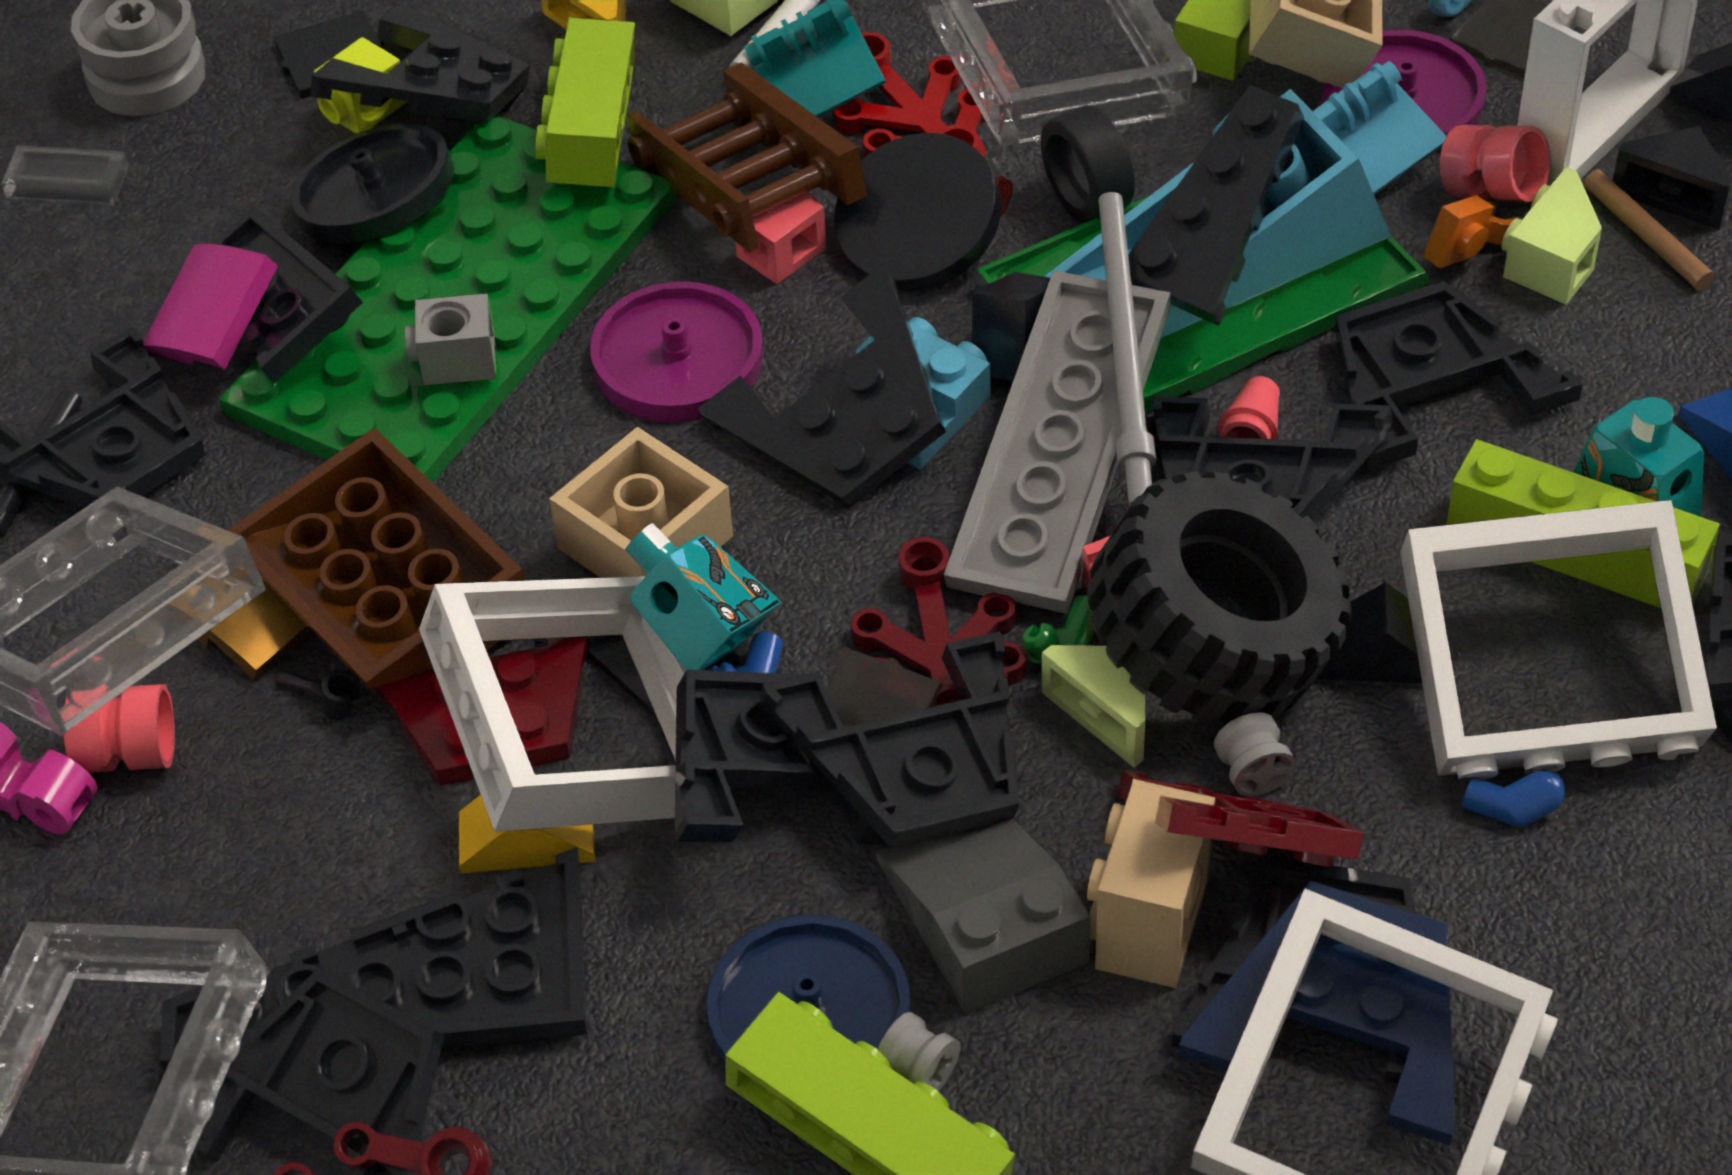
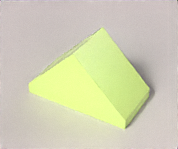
(1097, 696)

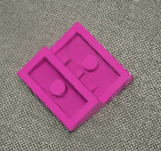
(210, 304)

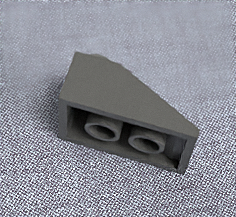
(990, 910)

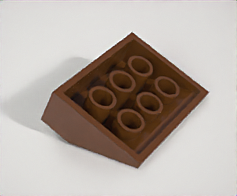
(361, 554)

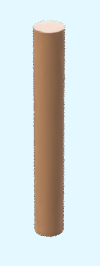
(1649, 230)

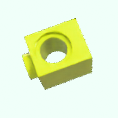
(345, 106)

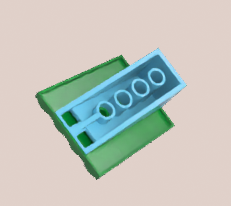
(1310, 260)

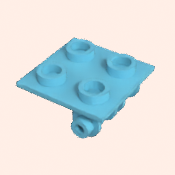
(1381, 125)

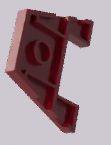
(538, 688)
(1254, 823)

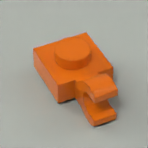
(1463, 231)

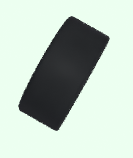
(1086, 159)

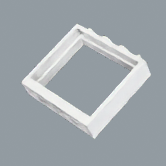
(1590, 123)
(1547, 538)
(515, 798)
(1321, 915)

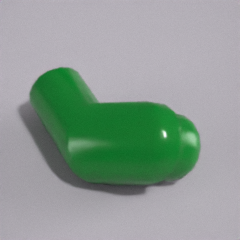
(1076, 631)

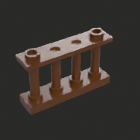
(766, 118)

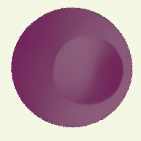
(1435, 75)
(674, 349)

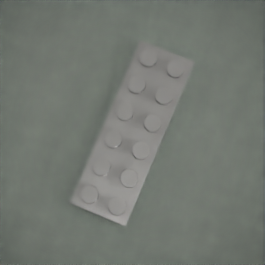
(1052, 449)

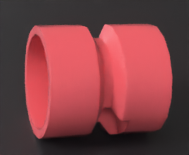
(1495, 162)
(127, 728)

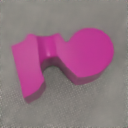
(45, 791)

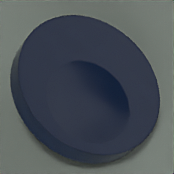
(810, 960)

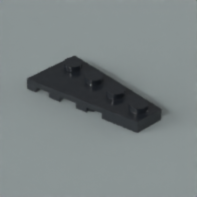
(1206, 222)
(301, 300)

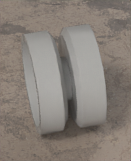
(138, 53)

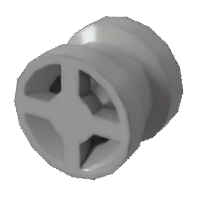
(1254, 754)
(918, 1052)

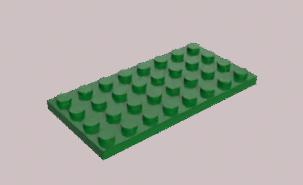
(493, 233)

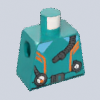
(1646, 455)
(697, 597)

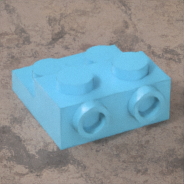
(957, 379)

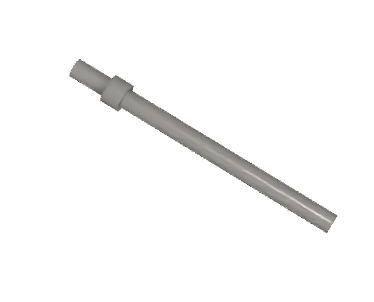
(1135, 445)

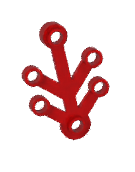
(910, 110)

